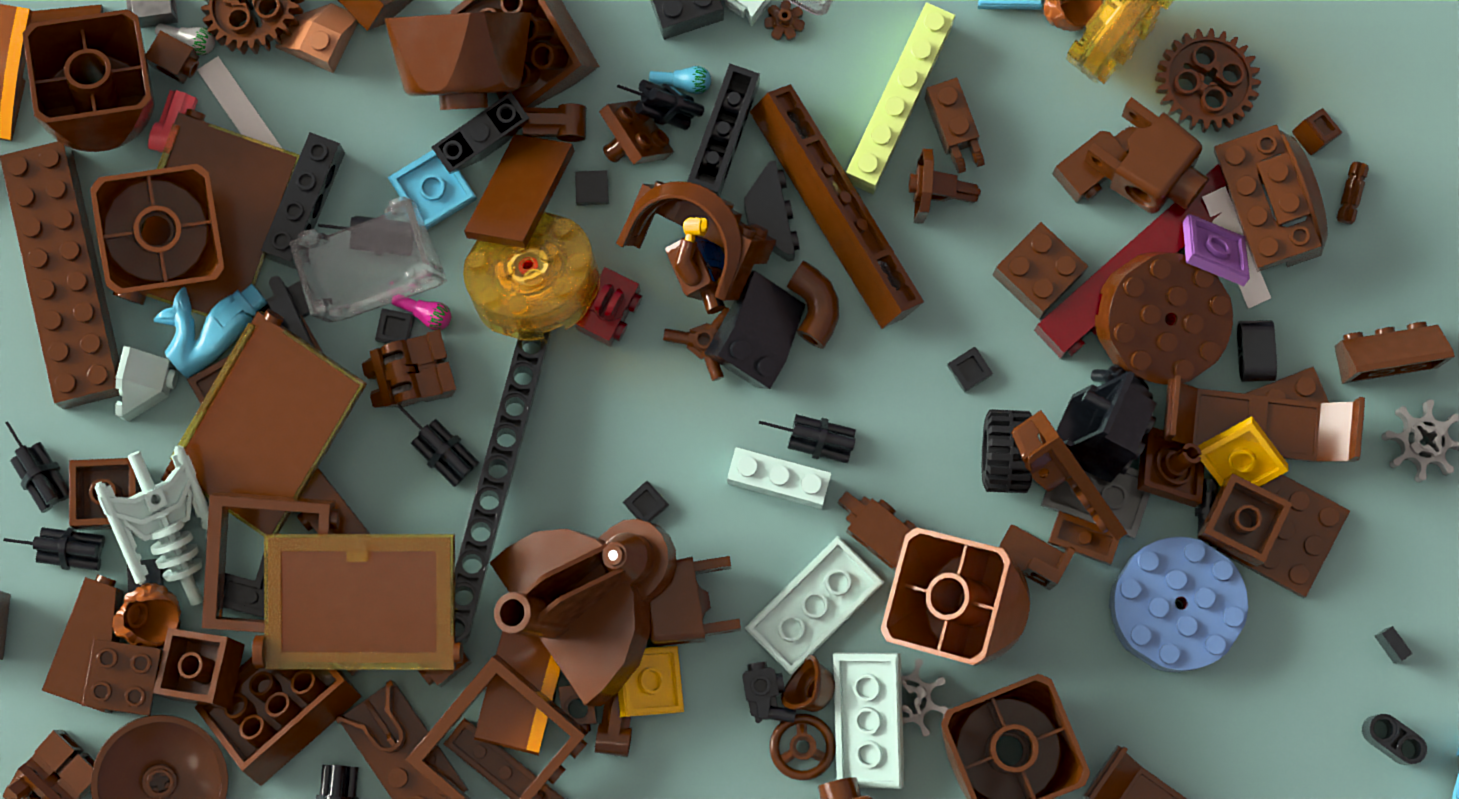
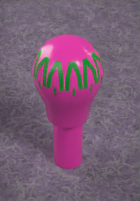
(430, 313)

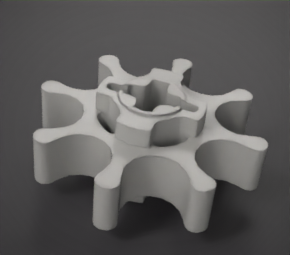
(1412, 434)
(923, 690)

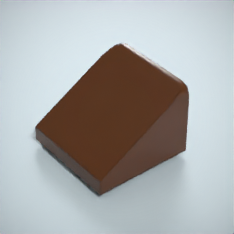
(1316, 131)

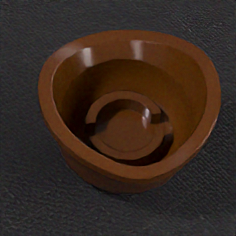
(809, 687)

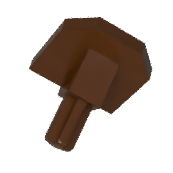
(936, 186)

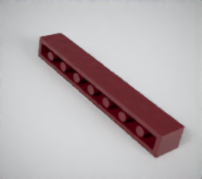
(1075, 316)

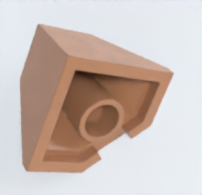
(320, 36)

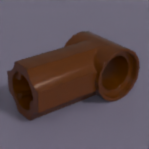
(564, 122)
(614, 731)

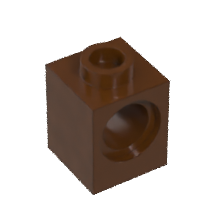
(172, 57)
(567, 696)

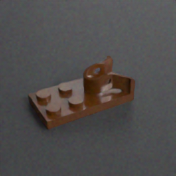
(1054, 463)
(386, 734)

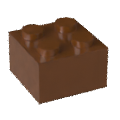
(1039, 270)
(84, 506)
(1245, 520)
(199, 668)

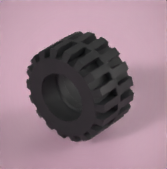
(1001, 460)

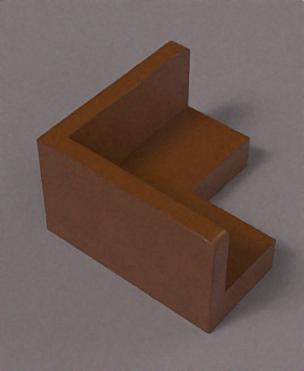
(1035, 557)

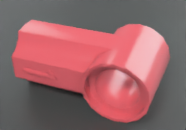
(176, 102)

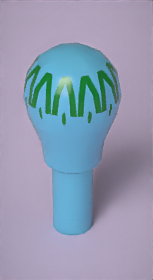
(691, 79)

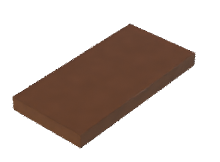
(519, 191)

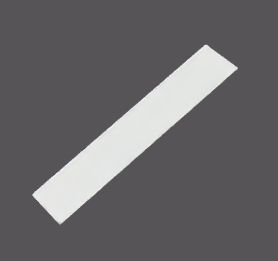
(235, 102)
(1219, 201)

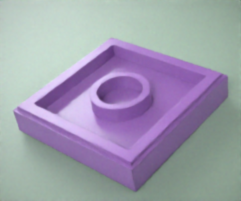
(1216, 249)

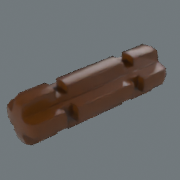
(1352, 193)

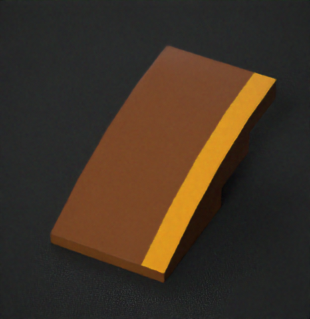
(12, 64)
(506, 714)

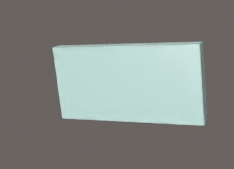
(814, 605)
(869, 719)

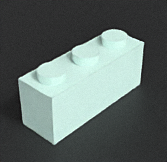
(778, 478)

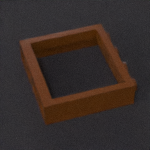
(217, 544)
(495, 666)

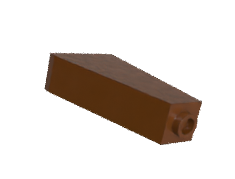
(88, 621)

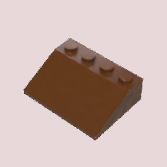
(554, 52)
(277, 715)

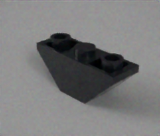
(481, 134)
(767, 208)

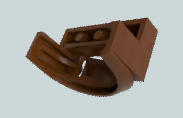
(1291, 192)
(681, 200)

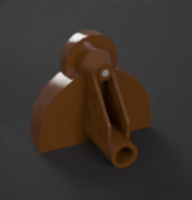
(587, 599)

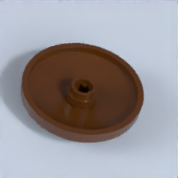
(159, 760)

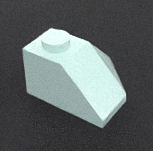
(142, 382)

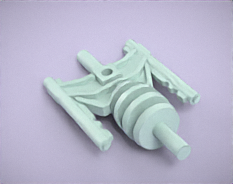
(160, 514)

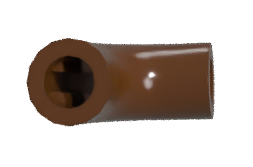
(821, 304)

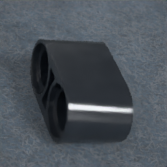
(1256, 350)
(1396, 735)

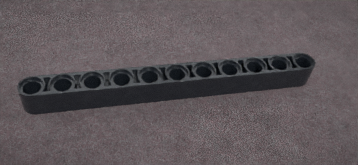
(496, 487)

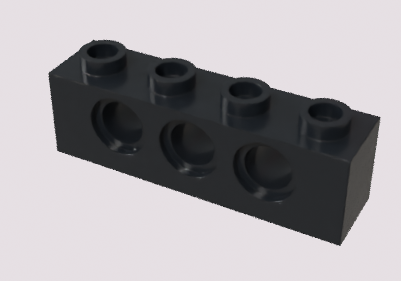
(725, 128)
(303, 197)

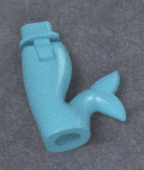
(221, 328)

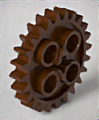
(226, 15)
(1192, 103)

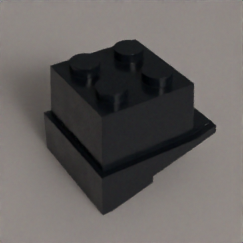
(1107, 426)

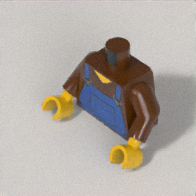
(698, 264)

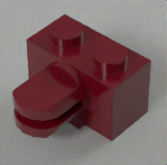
(610, 308)

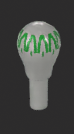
(196, 37)

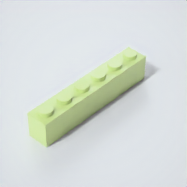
(899, 97)

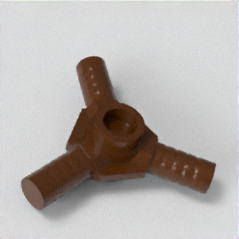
(698, 341)

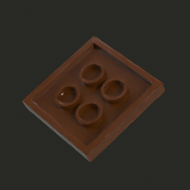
(1303, 539)

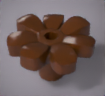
(784, 21)

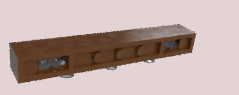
(836, 206)

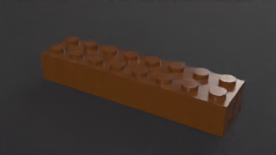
(62, 274)

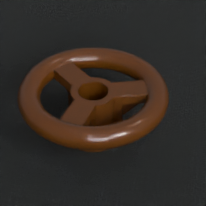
(801, 722)

